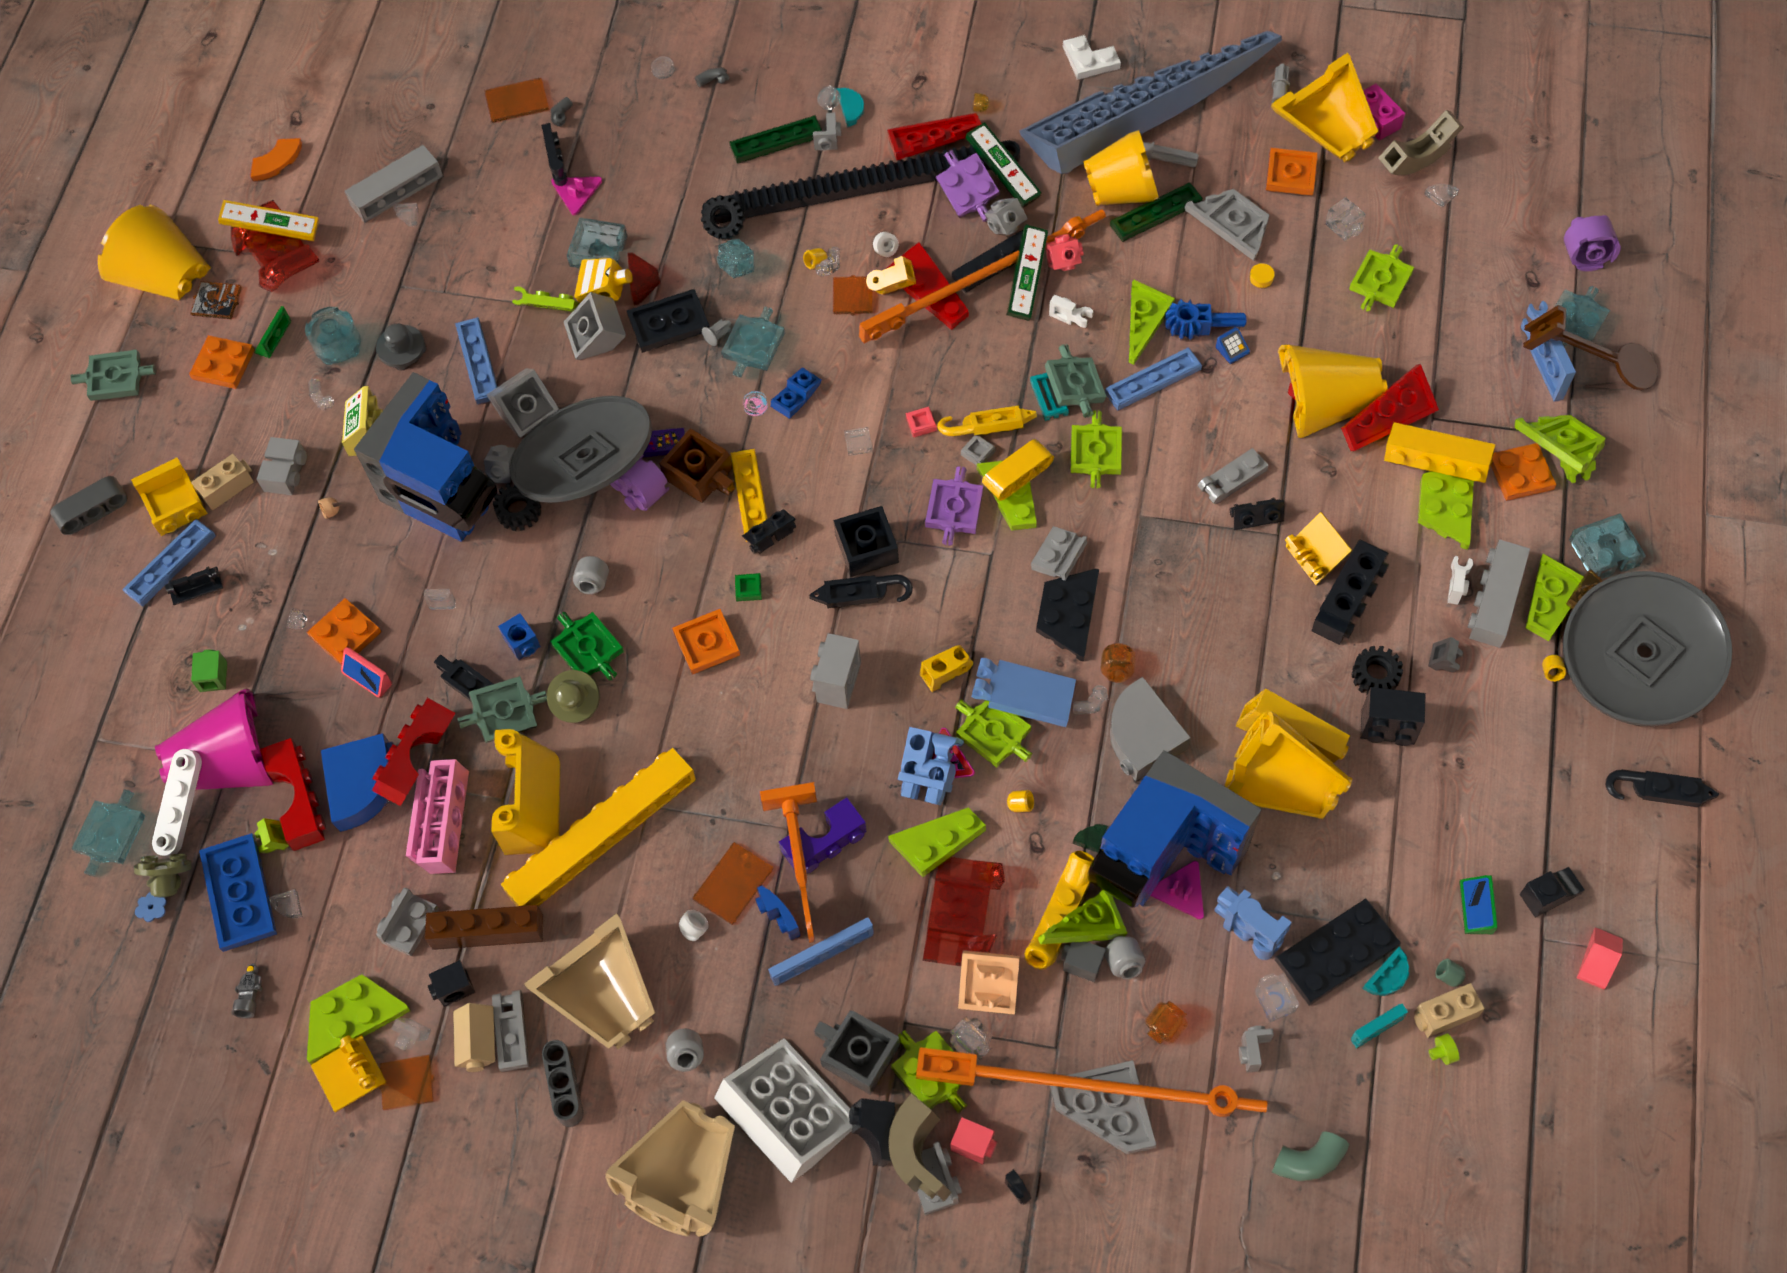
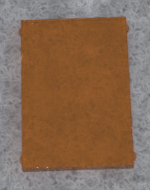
(516, 100)
(732, 883)

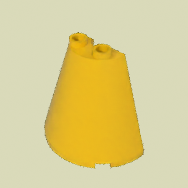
(1332, 110)
(150, 254)
(1329, 385)
(1285, 771)

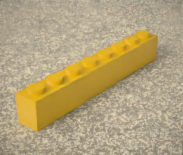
(599, 830)

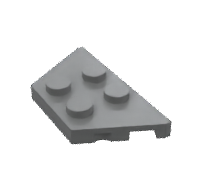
(1233, 219)

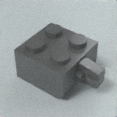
(857, 1050)

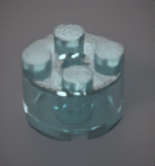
(333, 335)

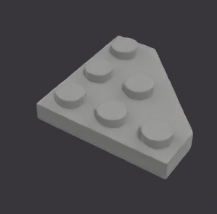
(1112, 1117)

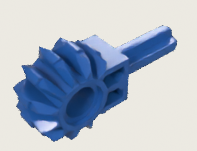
(1191, 319)

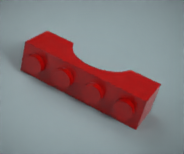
(399, 775)
(301, 823)

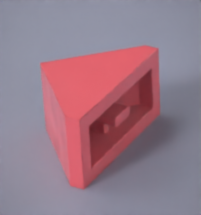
(1600, 958)

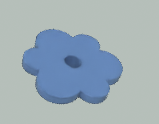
(146, 903)

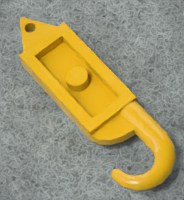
(988, 421)

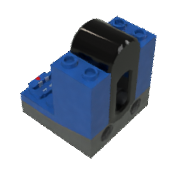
(417, 462)
(1165, 813)

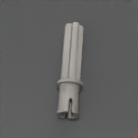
(1170, 154)

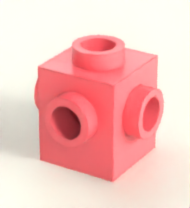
(1064, 253)

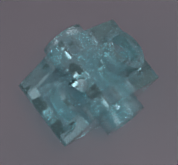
(735, 258)

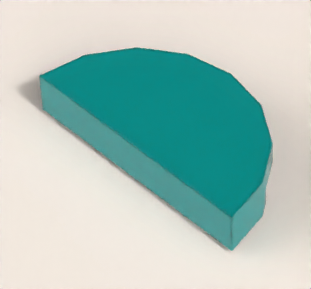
(851, 105)
(1390, 975)

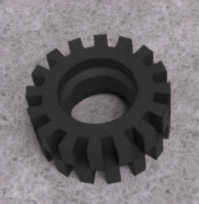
(708, 217)
(516, 519)
(1381, 658)

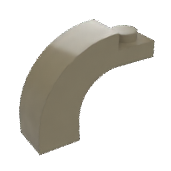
(1412, 156)
(906, 1141)

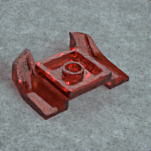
(275, 253)
(961, 909)

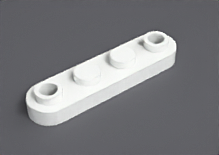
(176, 802)

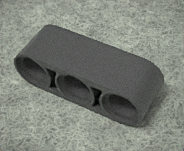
(88, 505)
(554, 1072)

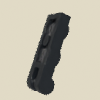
(554, 155)

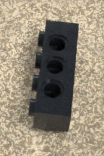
(1349, 592)

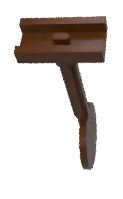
(1632, 360)

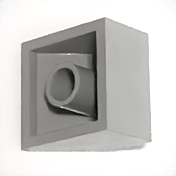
(594, 326)
(523, 402)

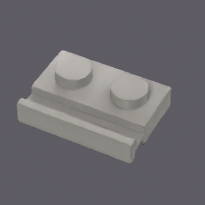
(1059, 553)

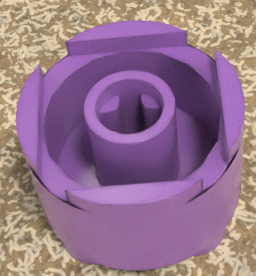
(1591, 242)
(641, 485)

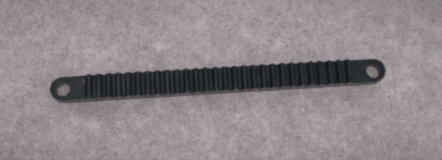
(848, 184)

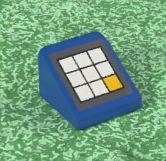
(1232, 345)

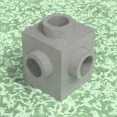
(1005, 216)

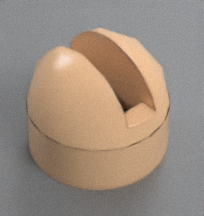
(327, 508)

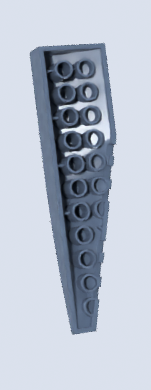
(1102, 119)

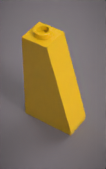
(1320, 734)

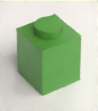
(209, 671)

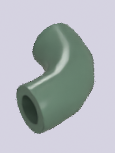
(1314, 1162)

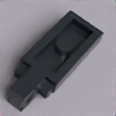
(460, 676)

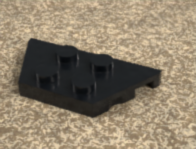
(1068, 610)

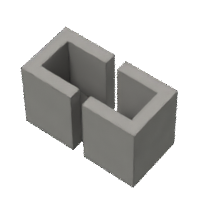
(283, 471)

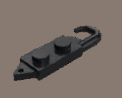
(859, 590)
(1663, 787)

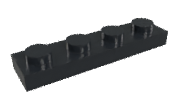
(994, 254)

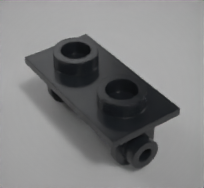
(1262, 513)
(779, 524)
(194, 585)

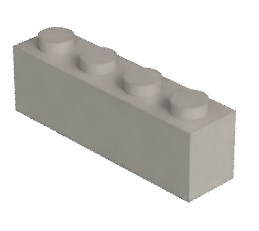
(393, 183)
(1498, 594)

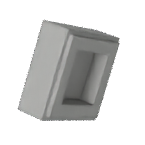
(978, 450)

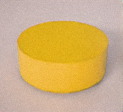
(1261, 275)

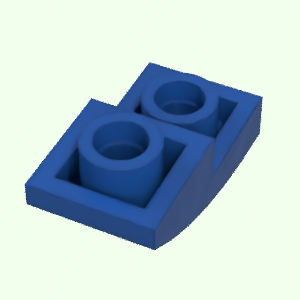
(796, 394)
(775, 908)

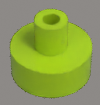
(1445, 1049)

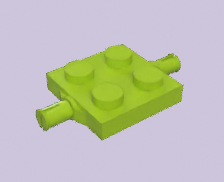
(1381, 278)
(1096, 449)
(993, 732)
(926, 1091)

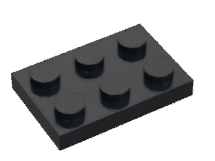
(667, 320)

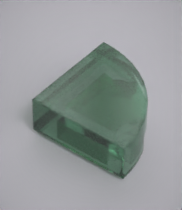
(1091, 837)

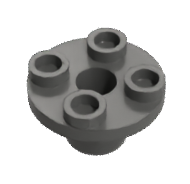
(400, 346)

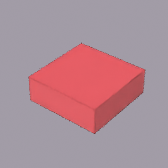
(921, 422)

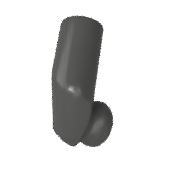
(711, 74)
(558, 111)

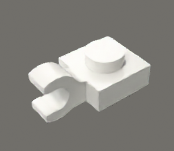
(1066, 311)
(1458, 584)

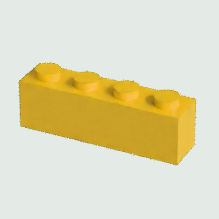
(1439, 452)

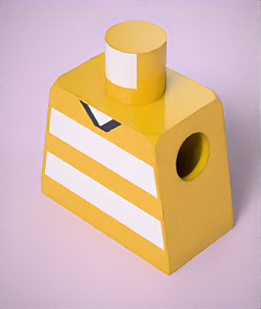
(601, 277)

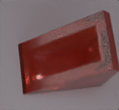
(644, 278)

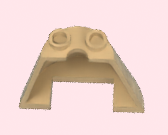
(598, 986)
(676, 1170)

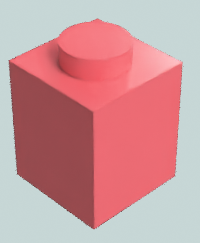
(973, 1141)

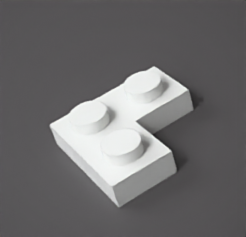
(1087, 62)

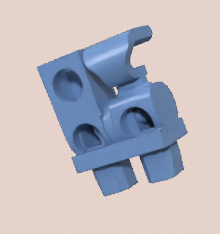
(921, 770)
(1251, 922)

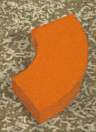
(279, 157)

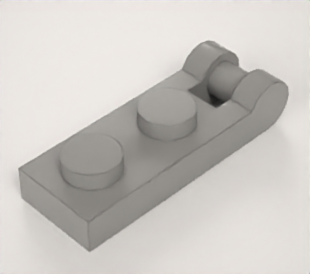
(1233, 476)
(510, 1031)

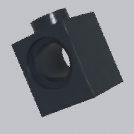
(450, 983)

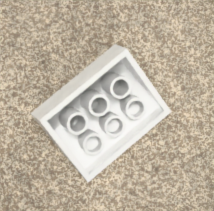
(785, 1109)

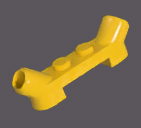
(1066, 898)

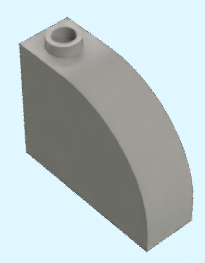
(1143, 729)

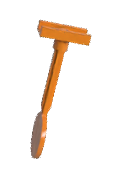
(788, 799)

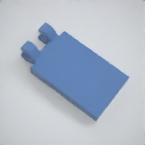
(1551, 359)
(1025, 691)

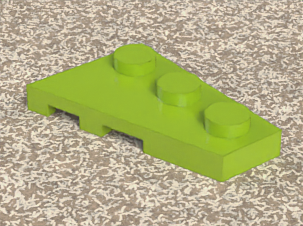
(1016, 509)

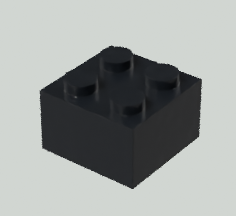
(866, 541)
(1392, 716)

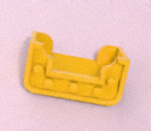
(534, 816)

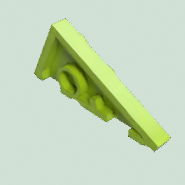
(1146, 316)
(1093, 921)

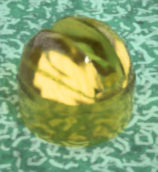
(981, 102)

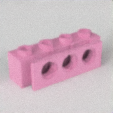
(448, 806)

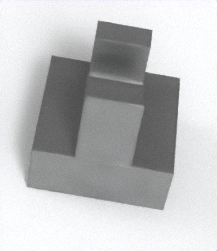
(1444, 655)

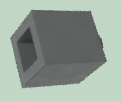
(1083, 959)

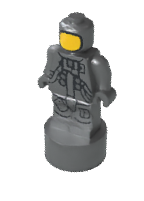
(249, 984)

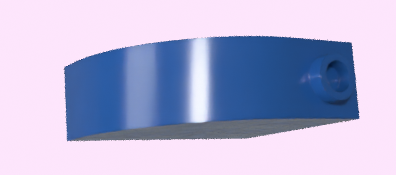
(350, 782)

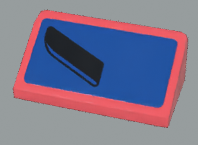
(365, 673)

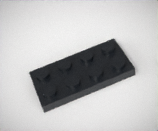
(1337, 951)

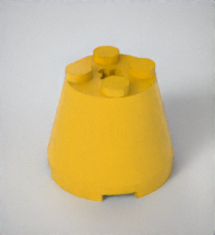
(1121, 173)

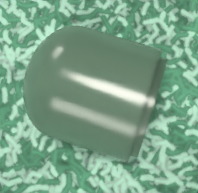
(1453, 975)

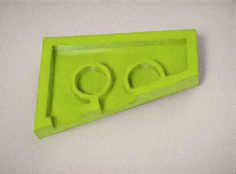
(1551, 592)
(937, 840)

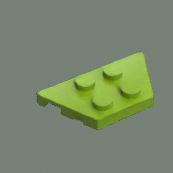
(1565, 439)
(1446, 506)
(349, 1010)

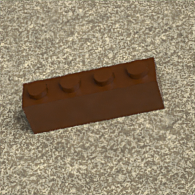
(484, 927)

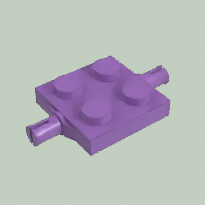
(967, 185)
(954, 506)

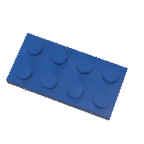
(237, 892)

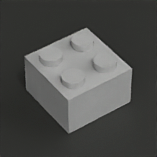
(836, 670)

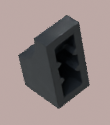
(1551, 891)
(873, 1123)

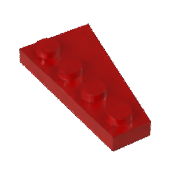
(929, 135)
(929, 280)
(1401, 403)

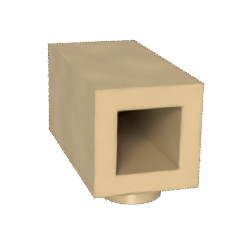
(223, 481)
(1448, 1010)
(474, 1037)

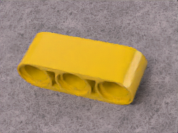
(1017, 469)

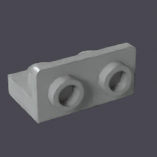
(405, 922)
(936, 1163)

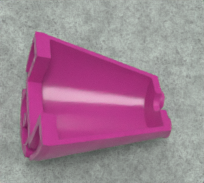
(225, 743)

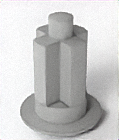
(716, 331)

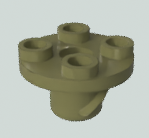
(573, 696)
(163, 873)

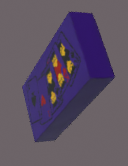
(663, 441)

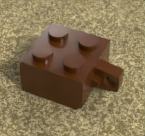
(698, 466)

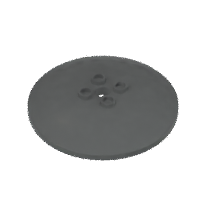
(581, 449)
(1655, 611)

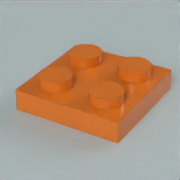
(1291, 171)
(222, 362)
(1522, 472)
(343, 628)
(706, 641)

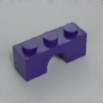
(846, 828)

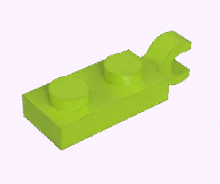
(543, 300)

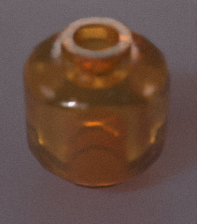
(1118, 662)
(1166, 1022)

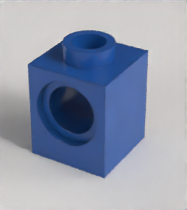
(516, 628)

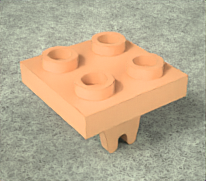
(988, 982)

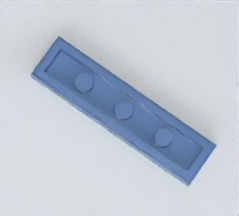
(476, 359)
(1153, 379)
(169, 562)
(821, 951)

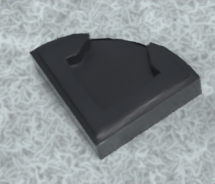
(1017, 1187)

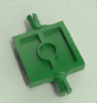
(587, 645)

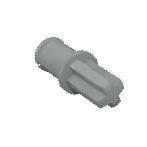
(1281, 83)

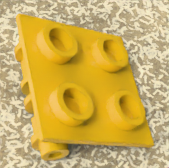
(1318, 548)
(348, 1072)

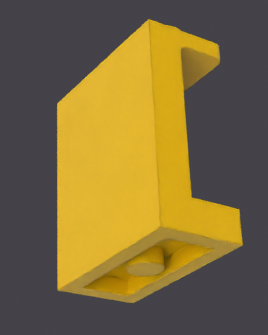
(169, 496)

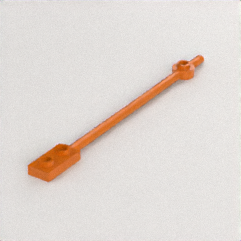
(895, 317)
(962, 1069)

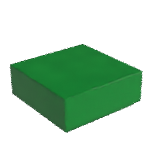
(748, 587)

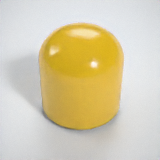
(816, 254)
(1551, 662)
(1020, 801)

